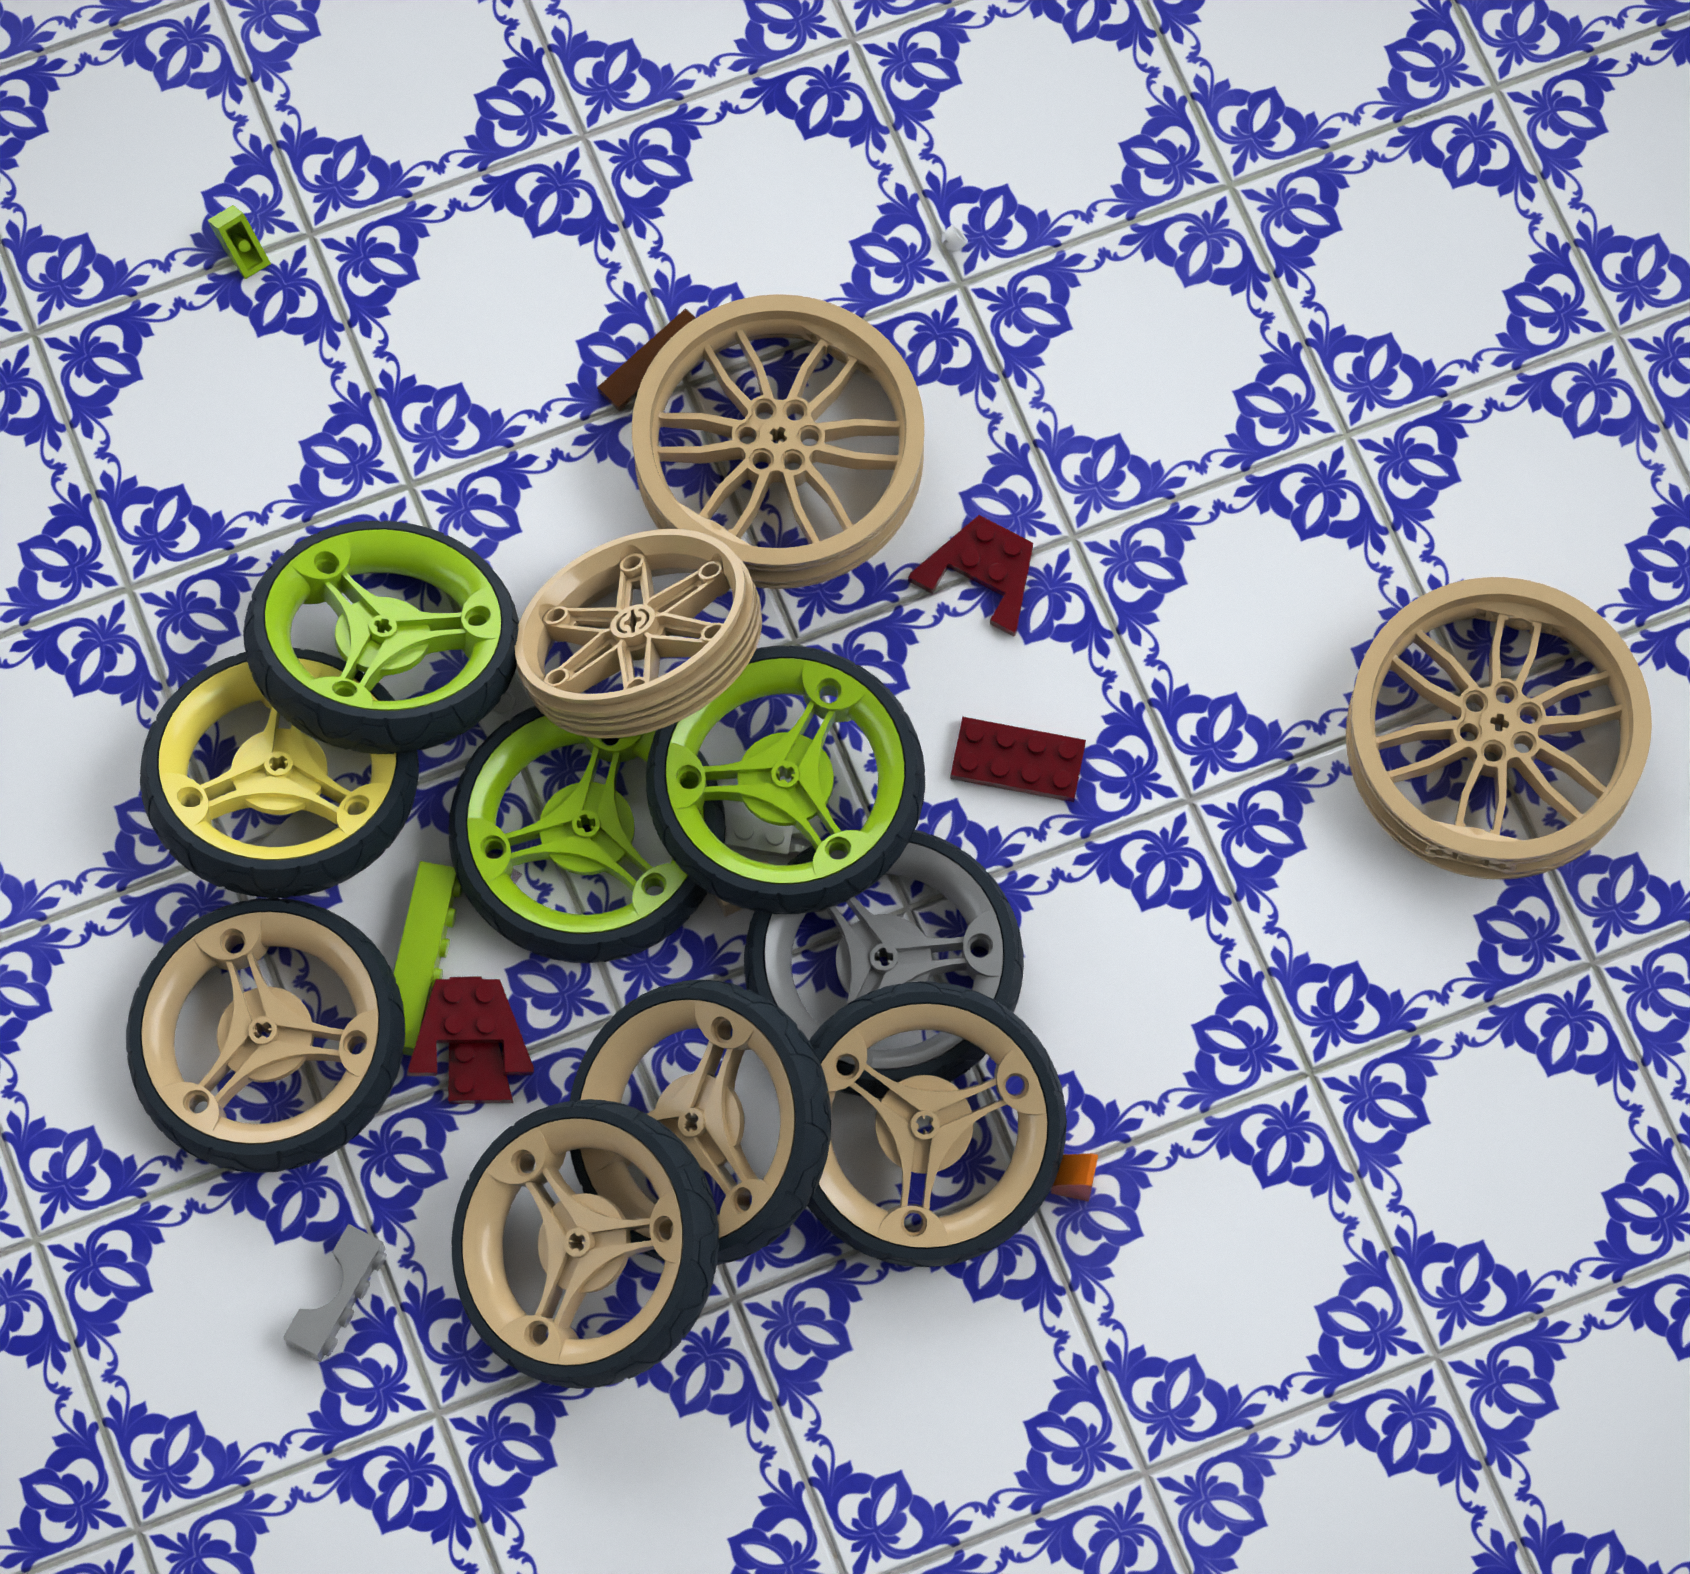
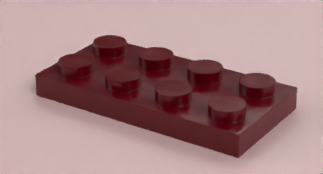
(1018, 759)

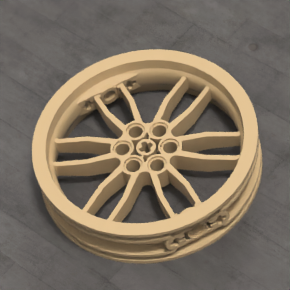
(845, 339)
(1522, 607)

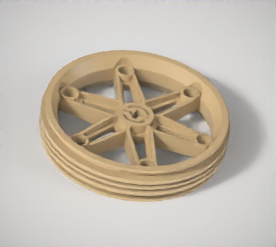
(638, 633)

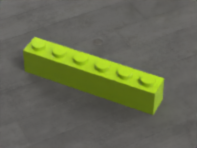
(425, 942)

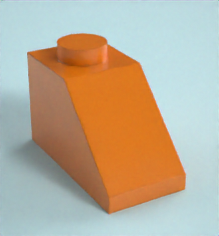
(1075, 1176)

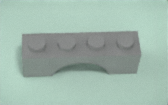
(315, 1329)

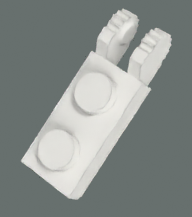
(763, 838)

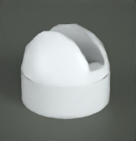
(955, 238)

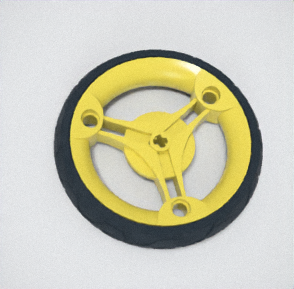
(275, 775)

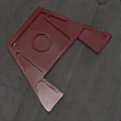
(989, 557)
(469, 1014)

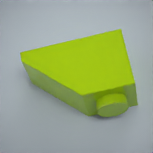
(239, 241)

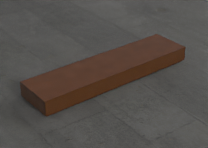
(626, 380)

